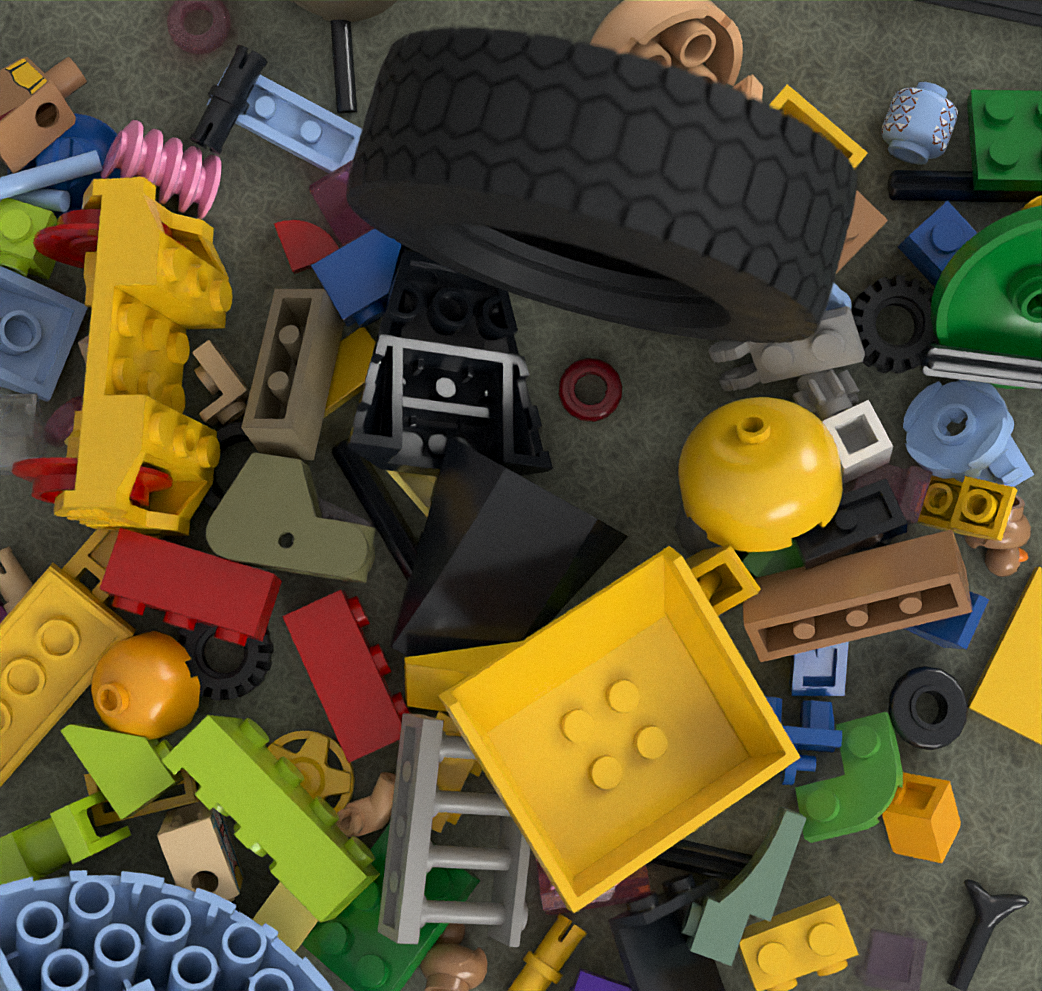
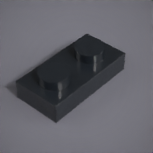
(861, 520)

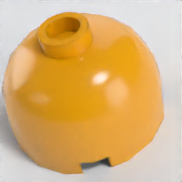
(145, 686)

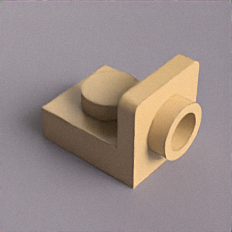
(219, 375)

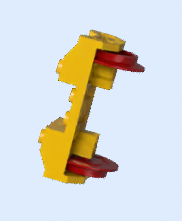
(146, 285)

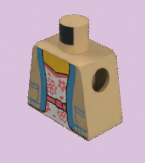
(199, 842)

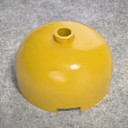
(760, 474)

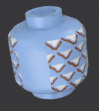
(919, 123)

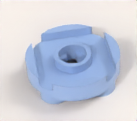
(968, 451)

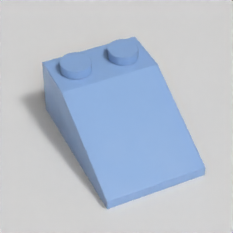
(34, 334)

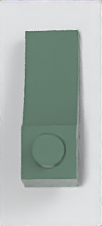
(720, 920)

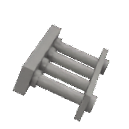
(413, 853)

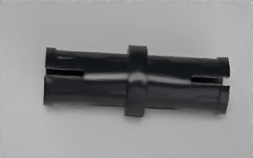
(228, 99)

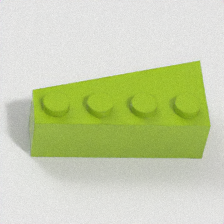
(275, 813)

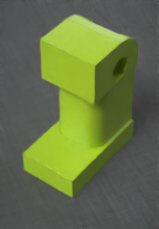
(54, 842)

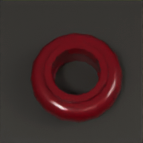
(584, 411)

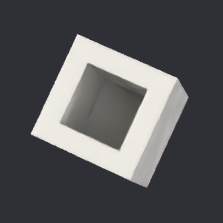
(859, 440)

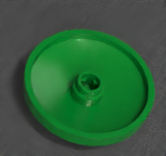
(994, 290)

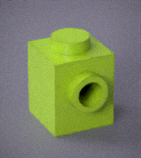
(17, 230)

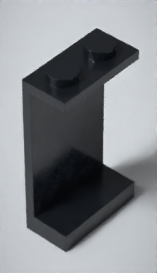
(653, 944)

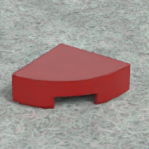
(304, 243)

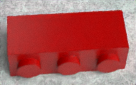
(190, 587)
(348, 673)

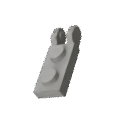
(831, 347)

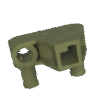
(278, 499)

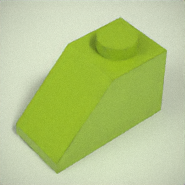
(123, 765)

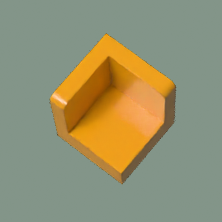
(922, 818)

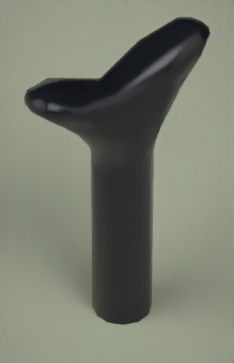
(988, 913)

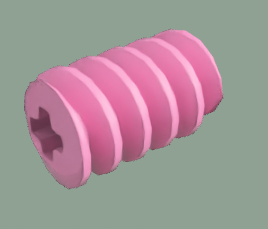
(165, 167)

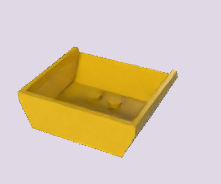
(620, 727)

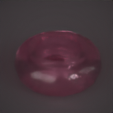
(202, 43)
(62, 422)

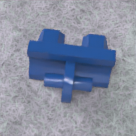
(814, 734)

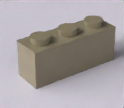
(293, 374)

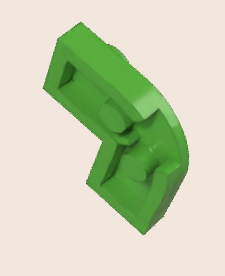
(867, 788)

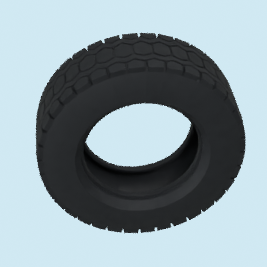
(603, 184)

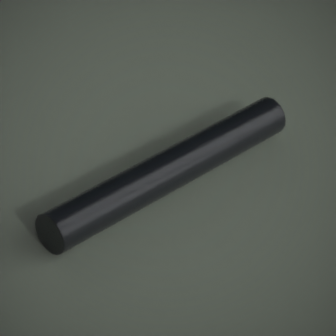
(343, 66)

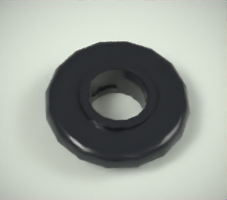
(951, 711)

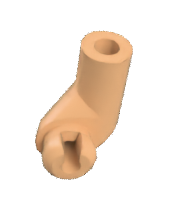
(371, 811)

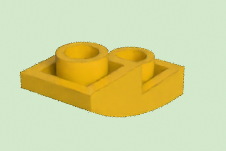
(968, 507)

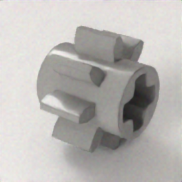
(826, 393)

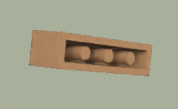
(858, 596)

